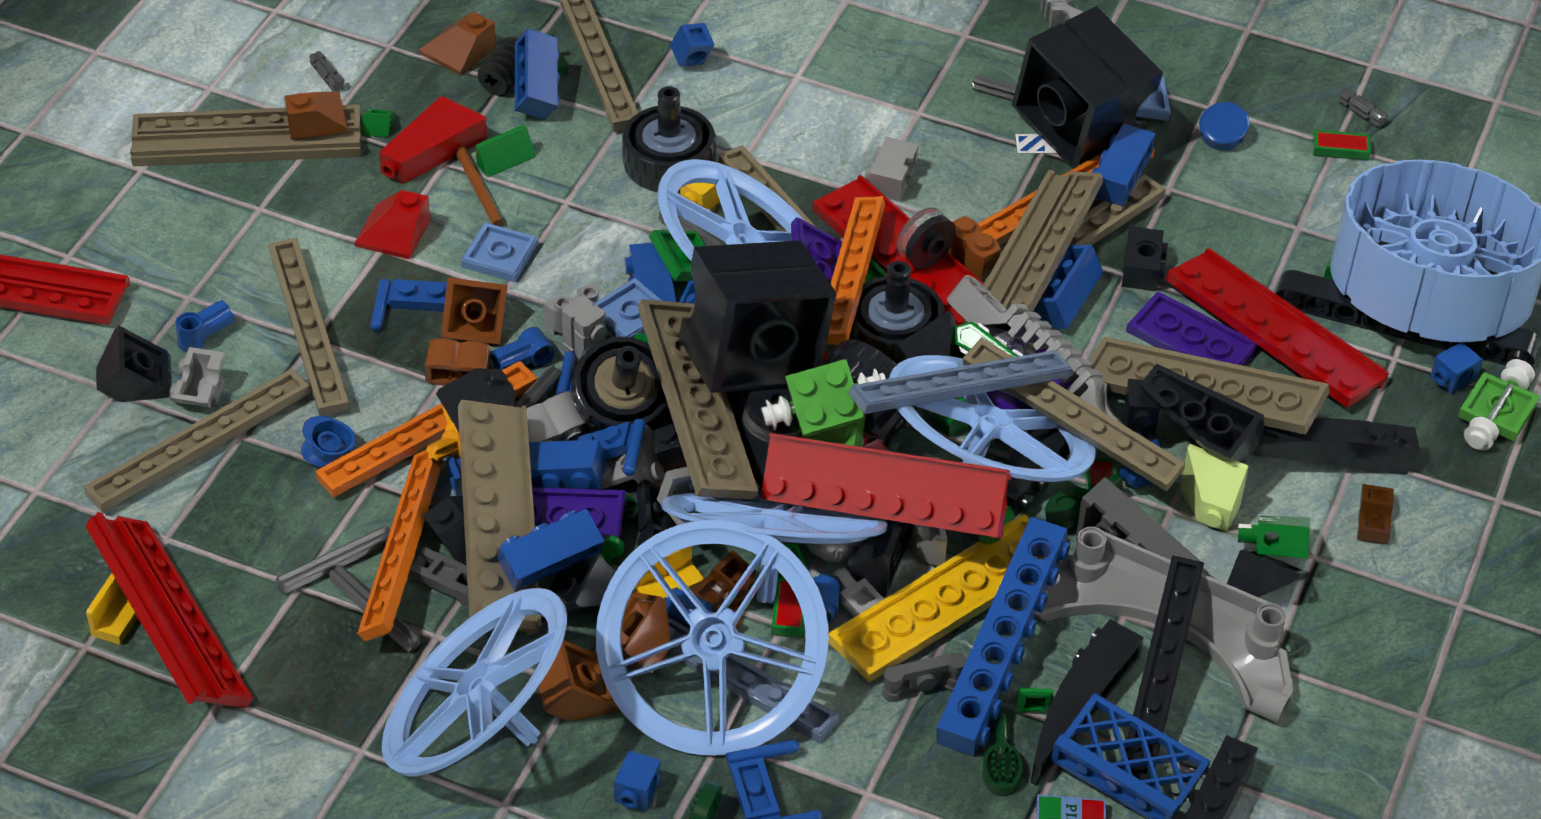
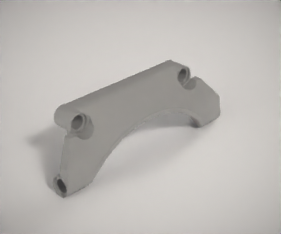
(1226, 623)

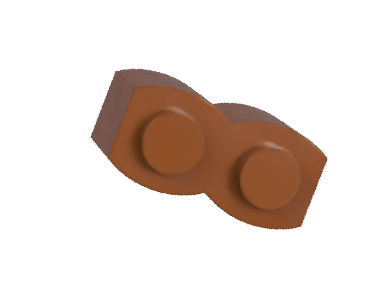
(974, 249)
(451, 360)

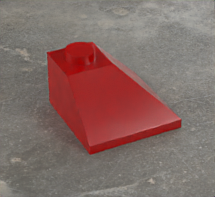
(396, 224)

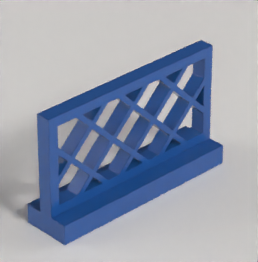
(1111, 777)

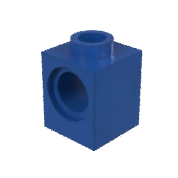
(692, 44)
(1456, 368)
(637, 781)

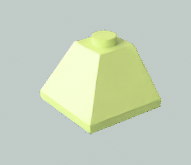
(1212, 487)

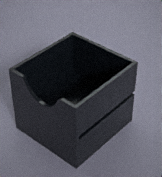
(1083, 85)
(756, 314)

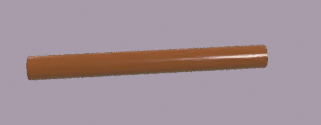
(479, 186)

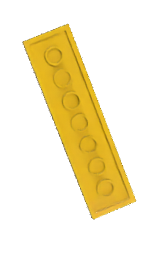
(927, 606)

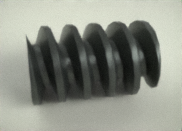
(499, 69)

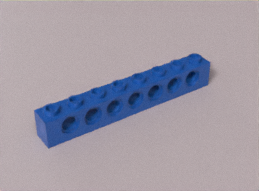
(965, 733)

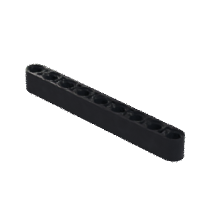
(1323, 299)

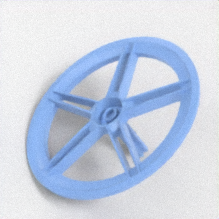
(728, 183)
(991, 423)
(778, 520)
(711, 638)
(476, 685)

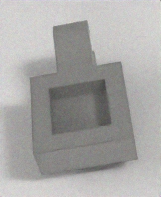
(856, 595)

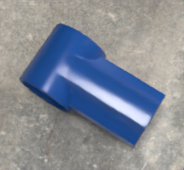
(195, 327)
(529, 348)

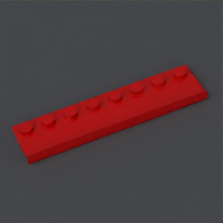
(836, 210)
(60, 289)
(1278, 327)
(886, 485)
(168, 612)

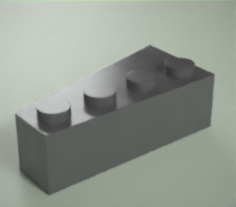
(1118, 515)

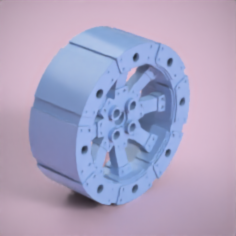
(1443, 236)

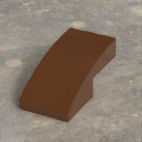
(1375, 513)

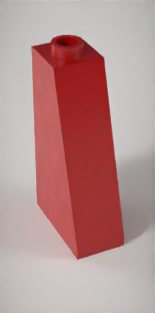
(432, 140)

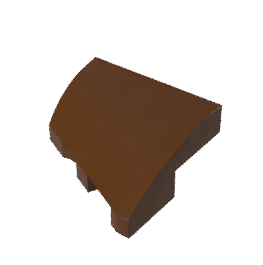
(721, 582)

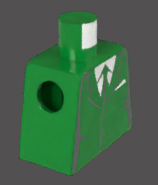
(1291, 532)

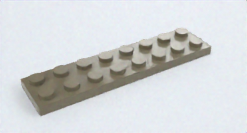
(1283, 399)
(700, 417)

